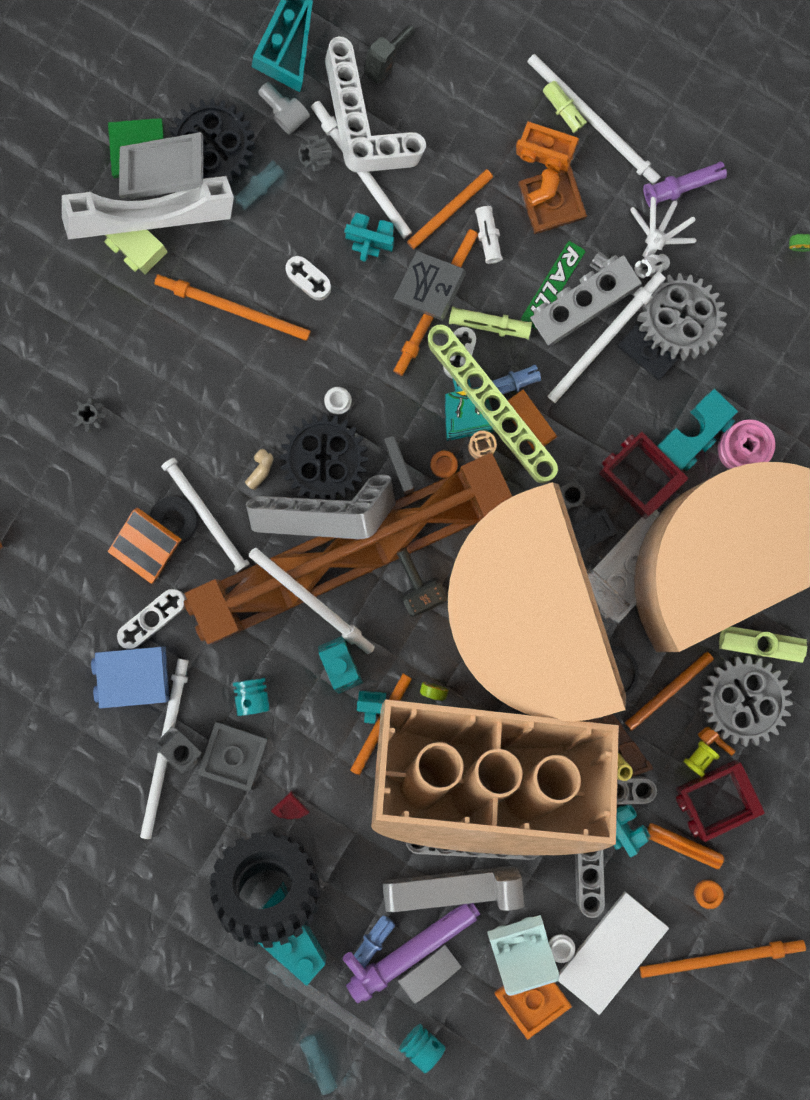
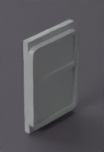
(161, 166)

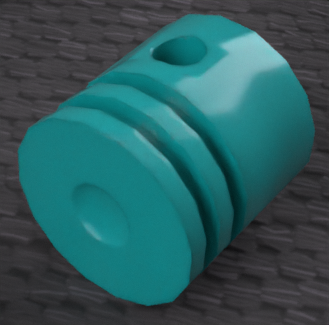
(251, 697)
(422, 1048)

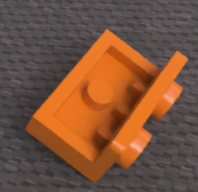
(546, 147)

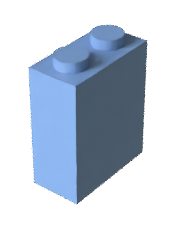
(131, 677)

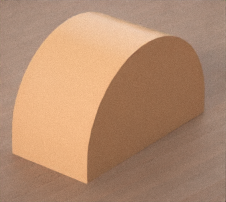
(724, 553)
(530, 614)
(494, 781)

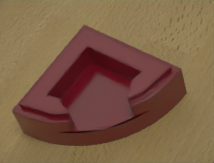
(290, 808)

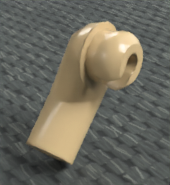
(261, 472)

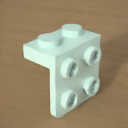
(523, 955)

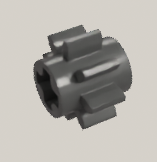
(315, 153)
(93, 421)

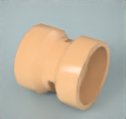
(479, 449)

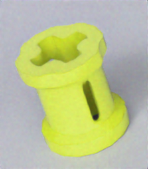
(701, 759)

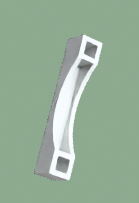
(95, 215)

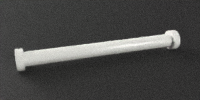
(205, 515)

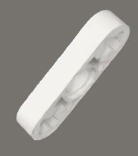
(131, 626)

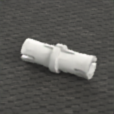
(485, 221)
(651, 261)

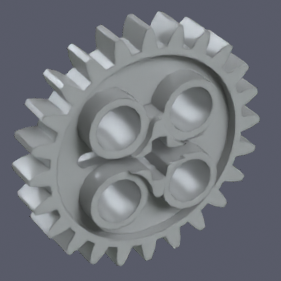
(671, 336)
(724, 712)

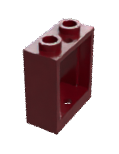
(659, 458)
(745, 790)

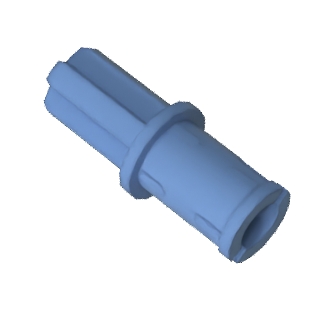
(516, 380)
(374, 940)

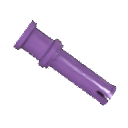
(673, 187)

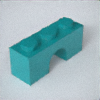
(713, 415)

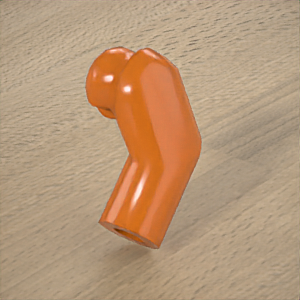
(548, 187)

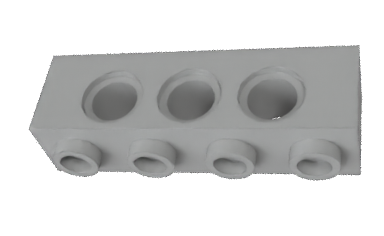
(626, 283)

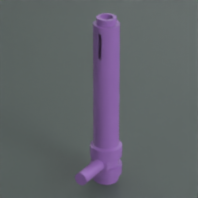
(377, 975)

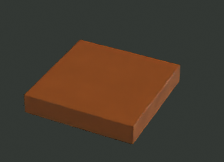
(557, 211)

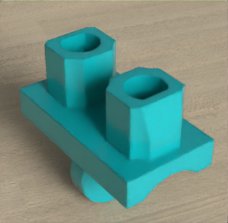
(358, 232)
(630, 839)

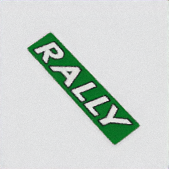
(555, 279)

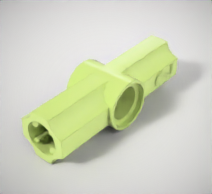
(778, 647)

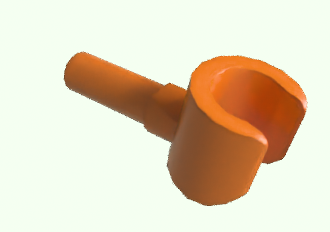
(709, 736)

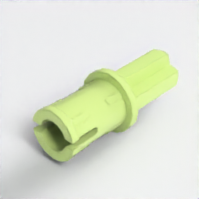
(564, 106)

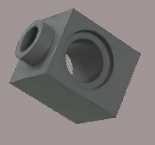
(169, 742)

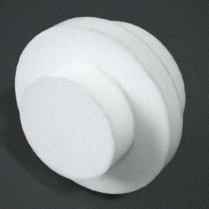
(337, 400)
(562, 948)

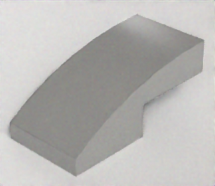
(429, 974)

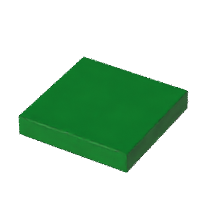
(129, 133)

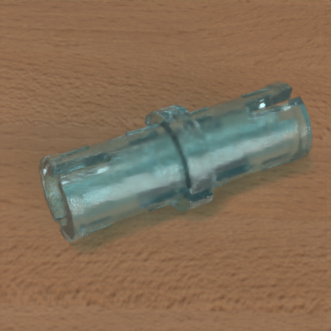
(258, 185)
(318, 1064)

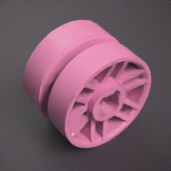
(747, 432)

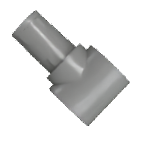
(287, 112)

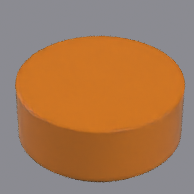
(444, 464)
(708, 894)

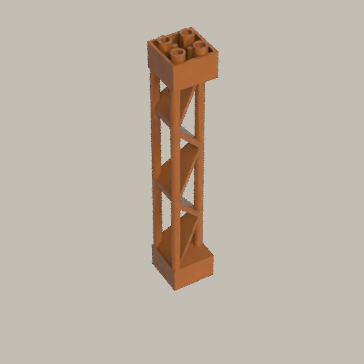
(456, 499)

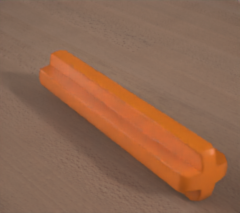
(685, 846)

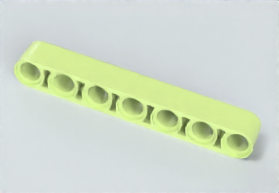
(489, 390)

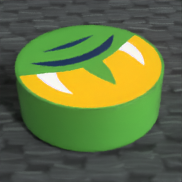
(800, 242)

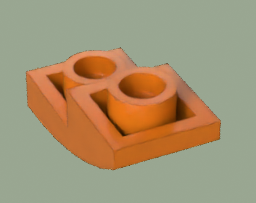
(532, 417)

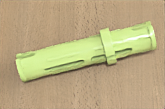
(491, 323)

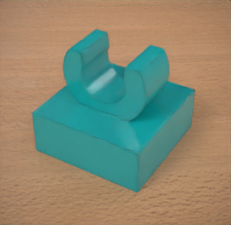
(371, 704)

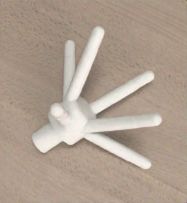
(656, 237)

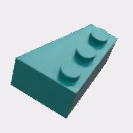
(284, 43)
(302, 954)

